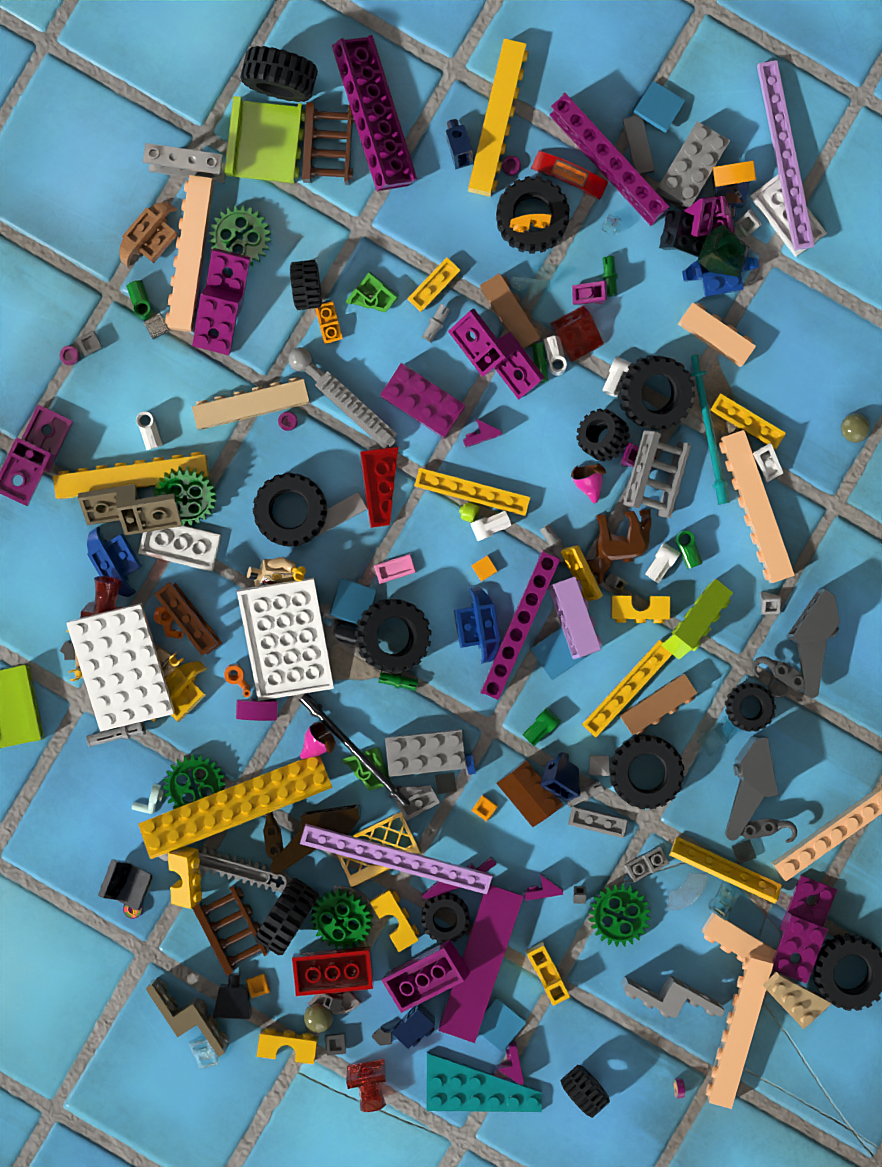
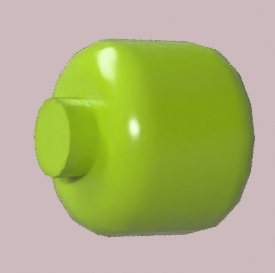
(469, 512)

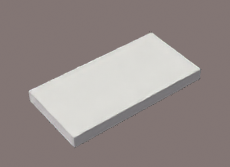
(771, 204)
(182, 546)

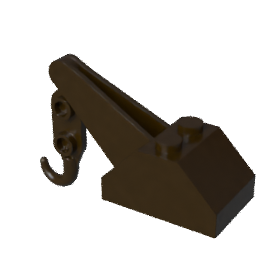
(336, 819)

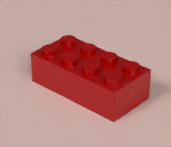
(332, 971)

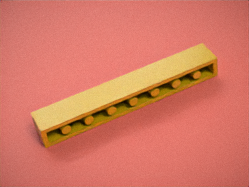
(497, 117)
(140, 473)

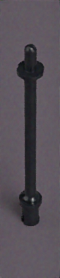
(317, 711)

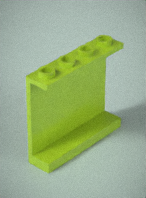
(264, 141)
(18, 708)

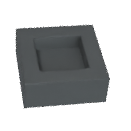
(89, 343)
(335, 1044)

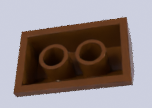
(524, 790)

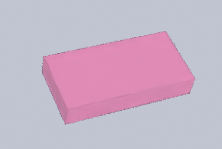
(395, 569)

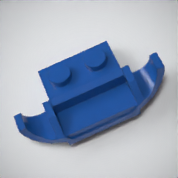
(716, 283)
(113, 559)
(479, 625)

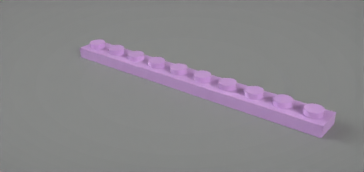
(785, 155)
(396, 859)

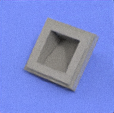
(748, 222)
(770, 603)
(599, 765)

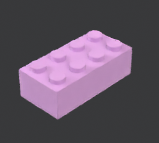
(574, 617)

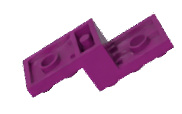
(221, 301)
(496, 354)
(33, 454)
(803, 929)

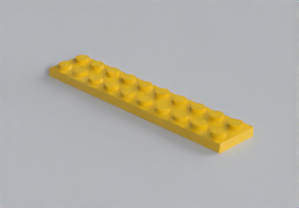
(234, 806)

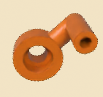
(166, 621)
(237, 679)

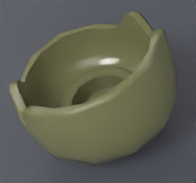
(855, 427)
(318, 1018)

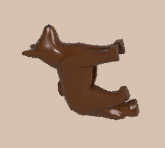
(616, 547)

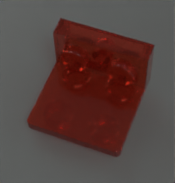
(577, 333)

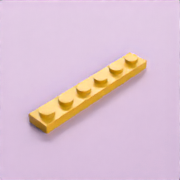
(472, 491)
(626, 689)
(725, 869)

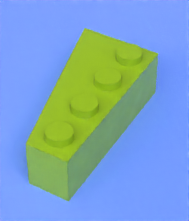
(698, 619)

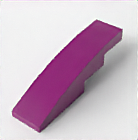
(441, 888)

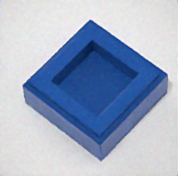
(470, 764)

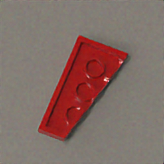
(379, 477)

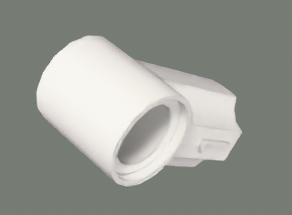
(555, 354)
(617, 368)
(150, 432)
(487, 526)
(664, 559)

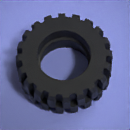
(279, 73)
(536, 189)
(680, 392)
(290, 483)
(417, 640)
(665, 790)
(286, 916)
(828, 958)

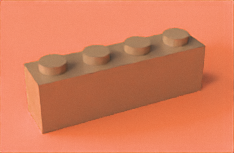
(509, 311)
(657, 704)

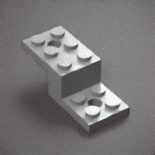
(672, 997)

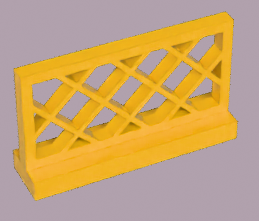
(374, 870)

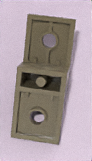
(134, 513)
(188, 1016)

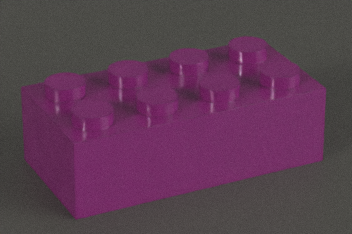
(422, 400)
(425, 976)

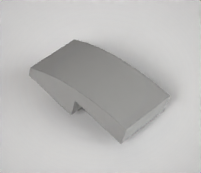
(646, 864)

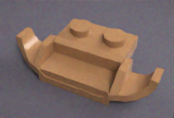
(148, 234)

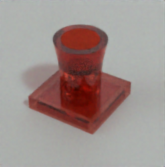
(105, 596)
(367, 1079)

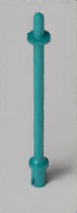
(720, 484)

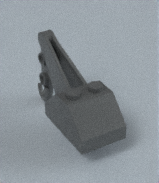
(810, 633)
(756, 781)

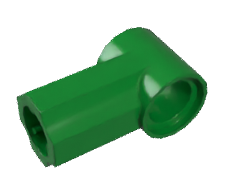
(139, 299)
(688, 551)
(544, 723)

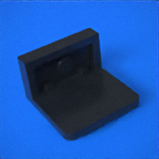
(678, 235)
(125, 884)

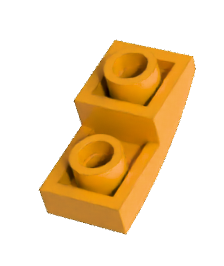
(734, 173)
(523, 222)
(328, 322)

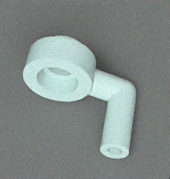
(156, 795)

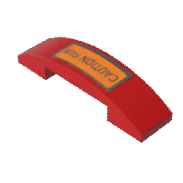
(570, 174)

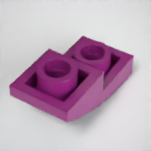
(722, 214)
(256, 710)

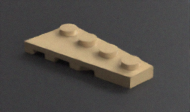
(796, 999)

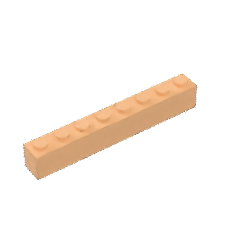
(190, 253)
(756, 506)
(830, 835)
(740, 1030)

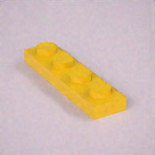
(747, 421)

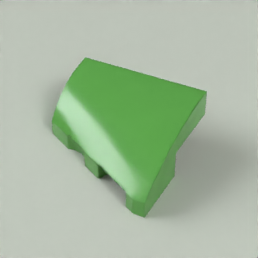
(373, 294)
(363, 773)

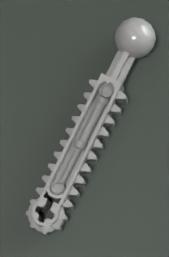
(301, 360)
(239, 869)

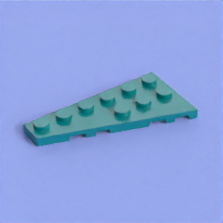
(468, 1089)

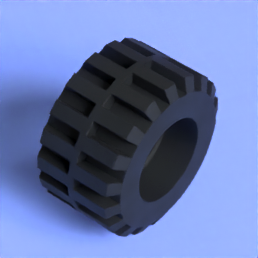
(305, 284)
(592, 428)
(766, 711)
(445, 934)
(585, 1091)

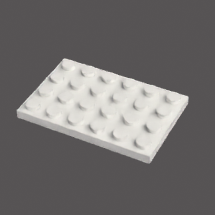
(285, 639)
(120, 667)

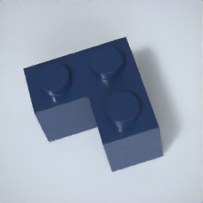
(414, 1026)

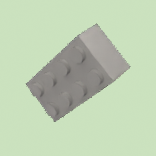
(692, 165)
(425, 752)

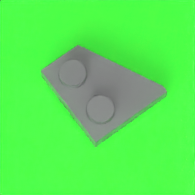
(420, 799)

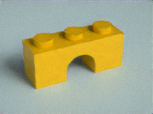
(657, 609)
(187, 890)
(388, 904)
(548, 973)
(303, 1045)

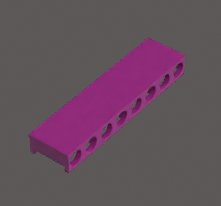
(374, 113)
(608, 160)
(519, 625)
(483, 959)

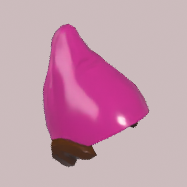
(589, 480)
(317, 741)

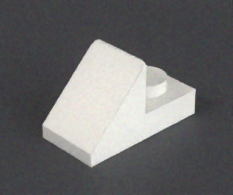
(767, 462)

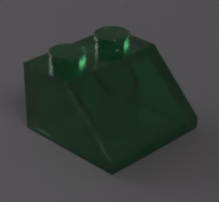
(723, 252)

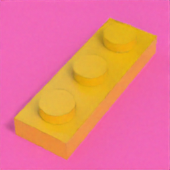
(434, 284)
(579, 568)

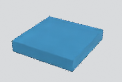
(659, 106)
(351, 600)
(554, 654)
(500, 1024)

